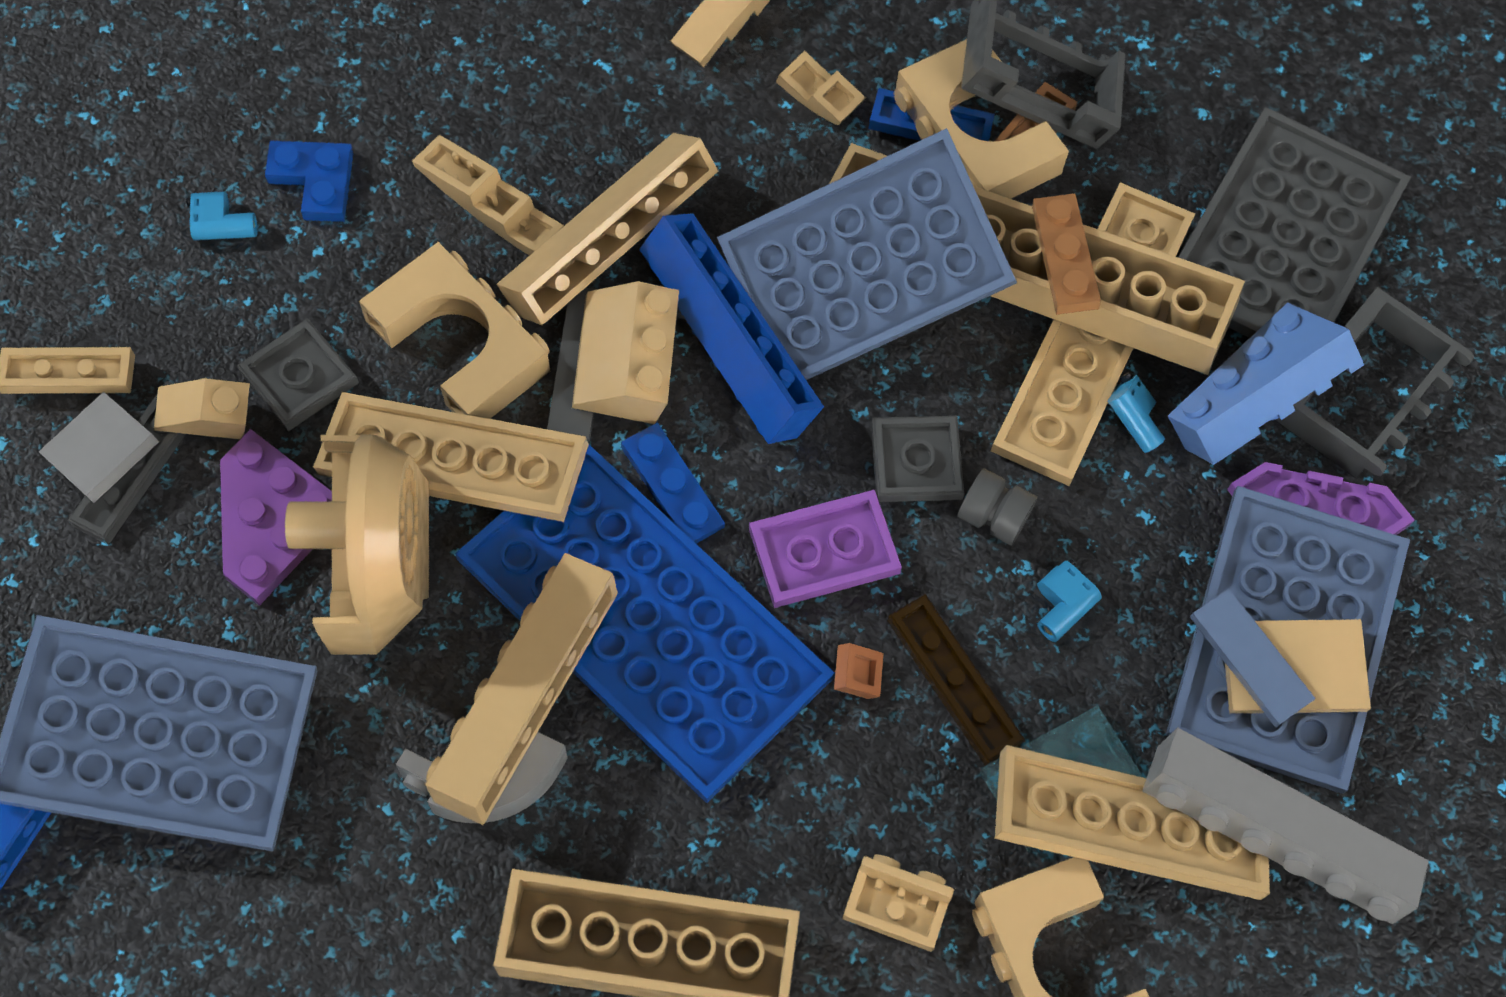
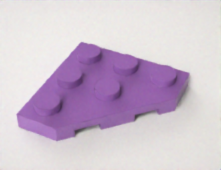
(254, 501)
(1366, 505)

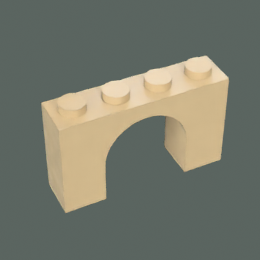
(1002, 167)
(441, 285)
(1023, 907)

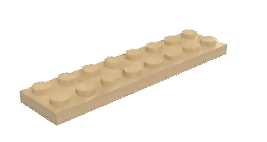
(1078, 369)

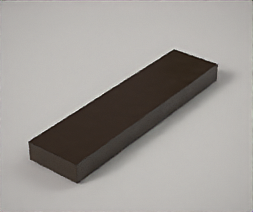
(955, 679)

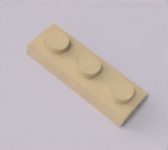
(66, 370)

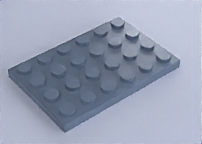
(870, 256)
(1291, 566)
(153, 733)

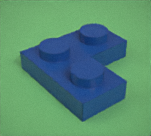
(320, 168)

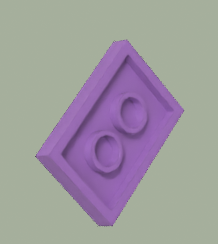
(824, 548)

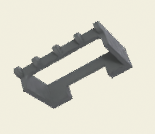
(998, 81)
(1419, 336)

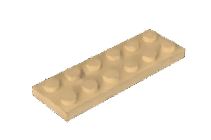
(470, 455)
(1113, 822)

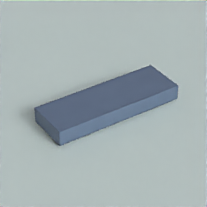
(1252, 657)

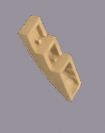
(712, 24)
(484, 195)

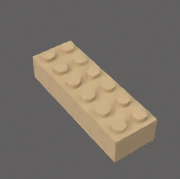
(642, 940)

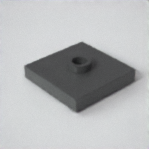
(297, 374)
(917, 458)

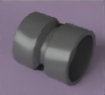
(997, 506)

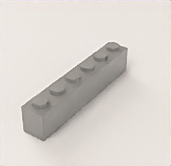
(1286, 826)

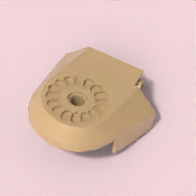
(376, 542)

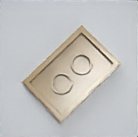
(1326, 659)

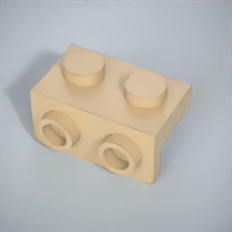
(898, 902)

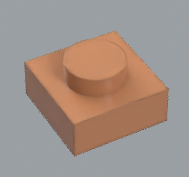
(858, 671)

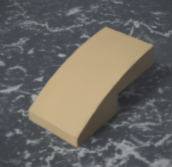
(820, 92)

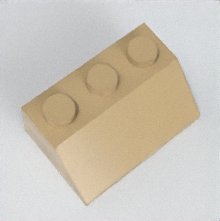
(626, 351)

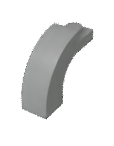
(528, 783)

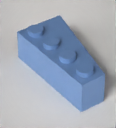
(1263, 381)

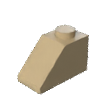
(203, 408)

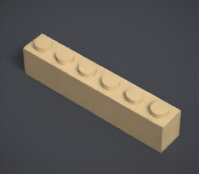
(607, 228)
(521, 689)

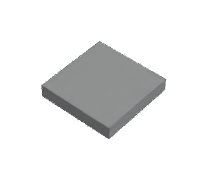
(98, 447)

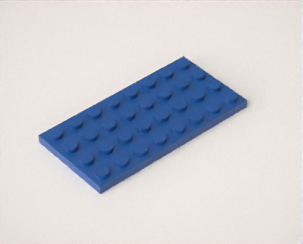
(682, 645)

